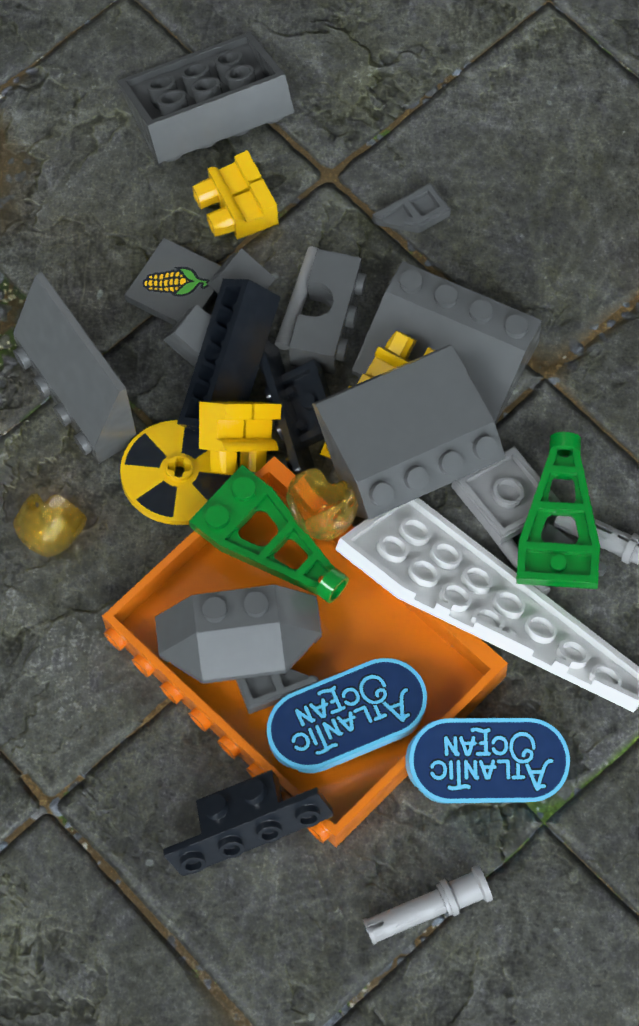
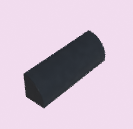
(230, 347)

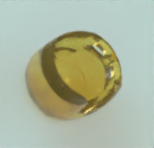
(321, 507)
(50, 526)

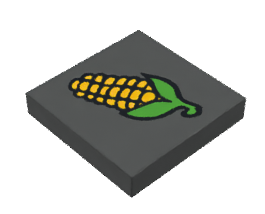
(173, 282)

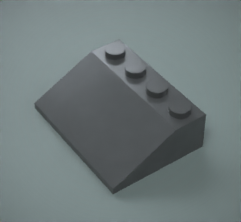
(207, 97)
(486, 334)
(72, 373)
(408, 431)

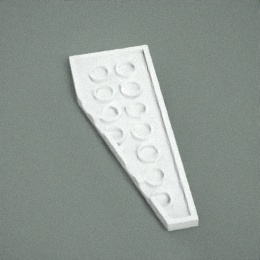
(457, 580)

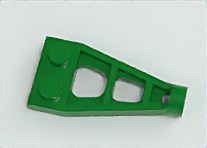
(235, 505)
(560, 563)

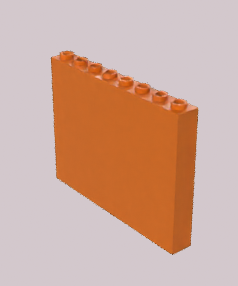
(355, 629)

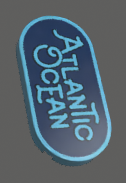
(346, 715)
(488, 760)

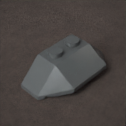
(238, 632)

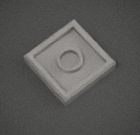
(501, 495)

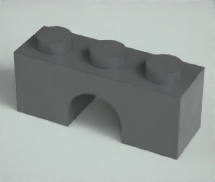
(336, 282)
(189, 331)

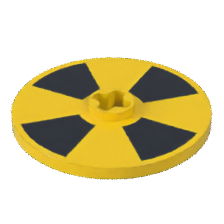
(149, 473)

